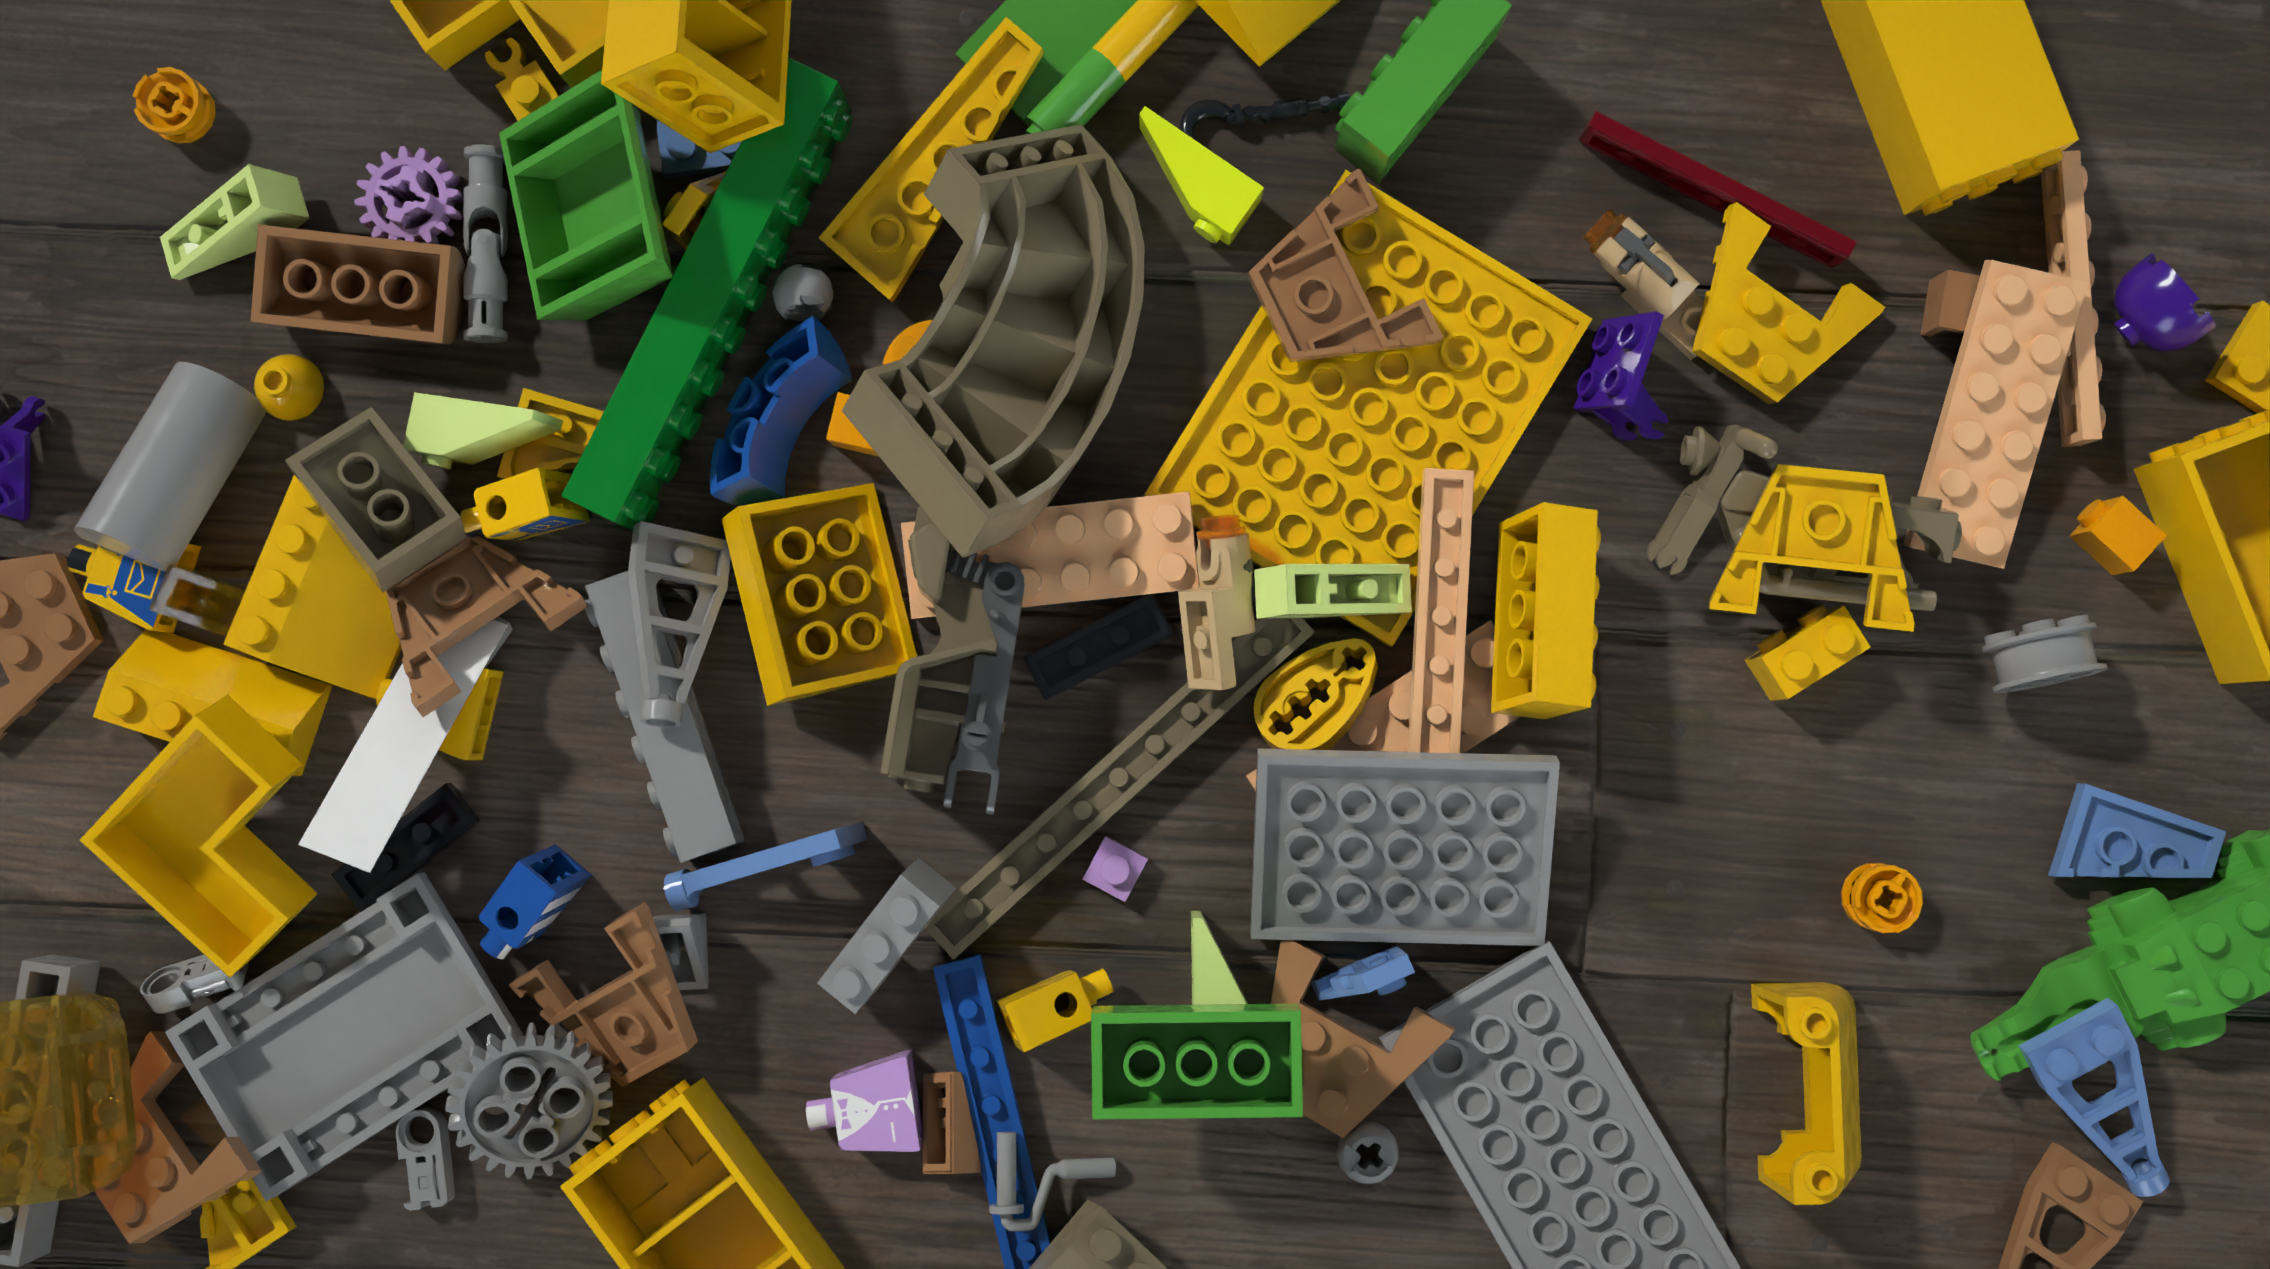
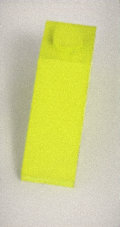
(1208, 187)

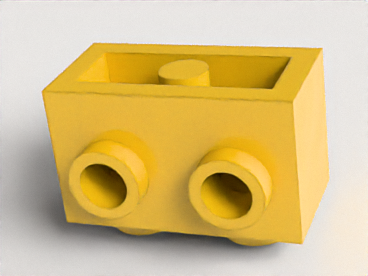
(1806, 653)

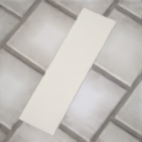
(393, 759)

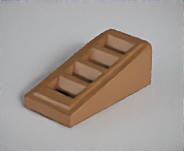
(948, 1126)

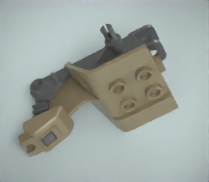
(963, 676)

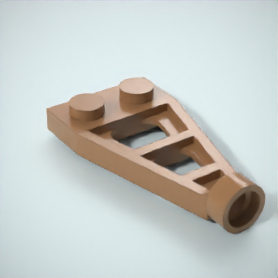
(2083, 1192)

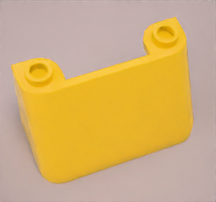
(1822, 1159)

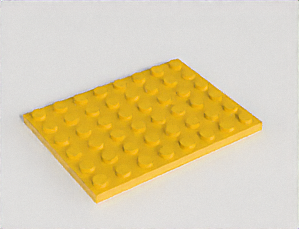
(1335, 448)

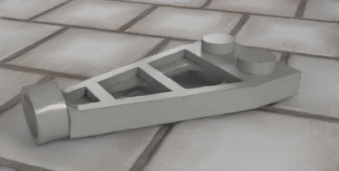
(684, 559)

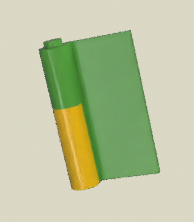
(1087, 51)

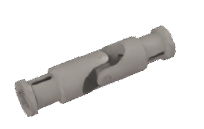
(484, 278)

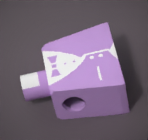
(873, 1106)

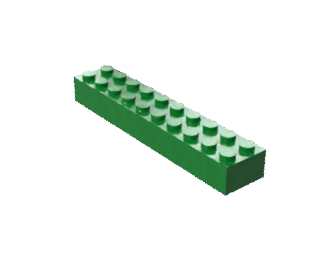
(709, 303)

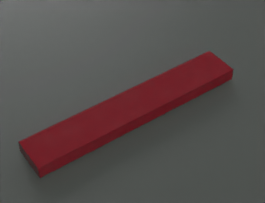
(1714, 189)

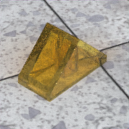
(197, 598)

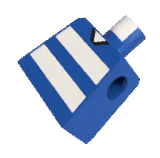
(530, 899)

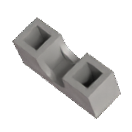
(886, 935)

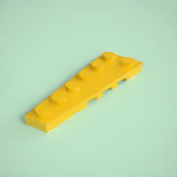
(889, 217)

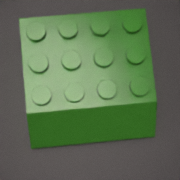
(585, 203)

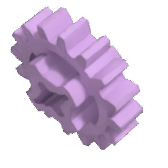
(405, 179)

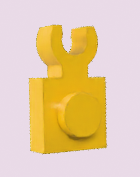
(525, 86)

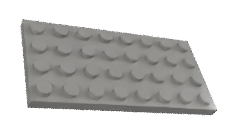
(1556, 1130)

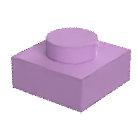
(1115, 868)

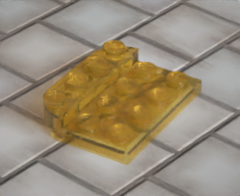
(63, 1097)

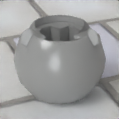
(802, 293)
(1368, 1171)

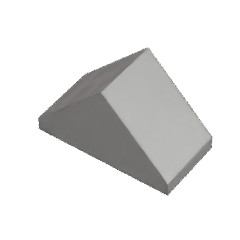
(686, 948)

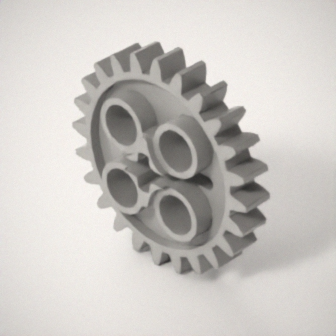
(490, 1083)

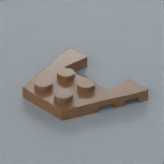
(1317, 296)
(458, 597)
(42, 630)
(629, 1021)
(1342, 1069)
(165, 1175)

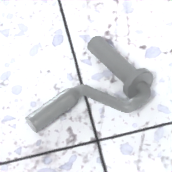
(1006, 1182)

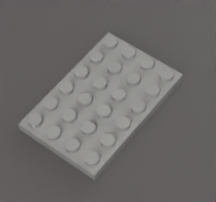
(1403, 846)

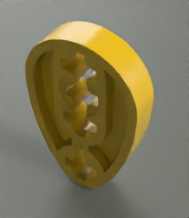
(1321, 669)

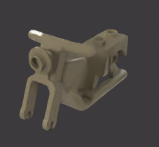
(1734, 495)

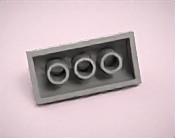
(172, 466)

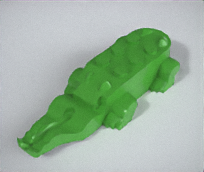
(2158, 959)

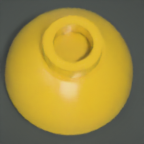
(289, 387)

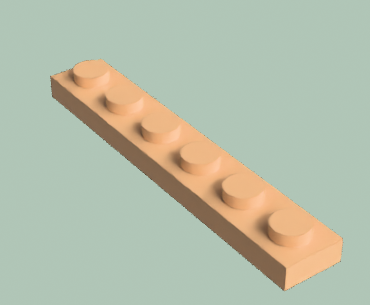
(2067, 234)
(1441, 611)

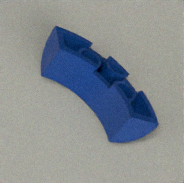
(772, 411)

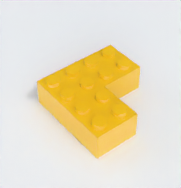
(565, 30)
(186, 842)

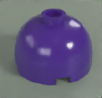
(2158, 308)

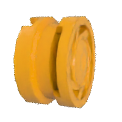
(174, 105)
(1882, 897)

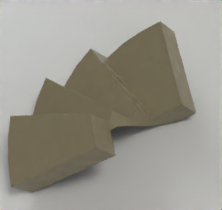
(1026, 337)

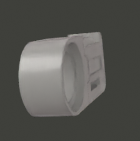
(185, 981)
(427, 1163)

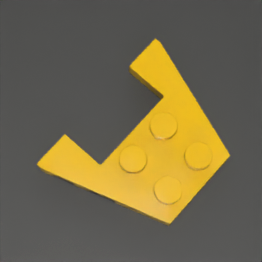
(1759, 332)
(1821, 523)

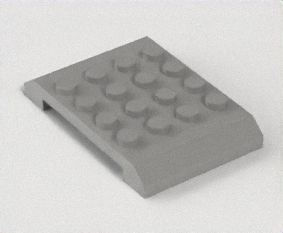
(343, 1035)

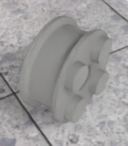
(2043, 654)

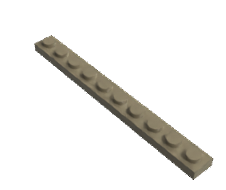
(1108, 788)

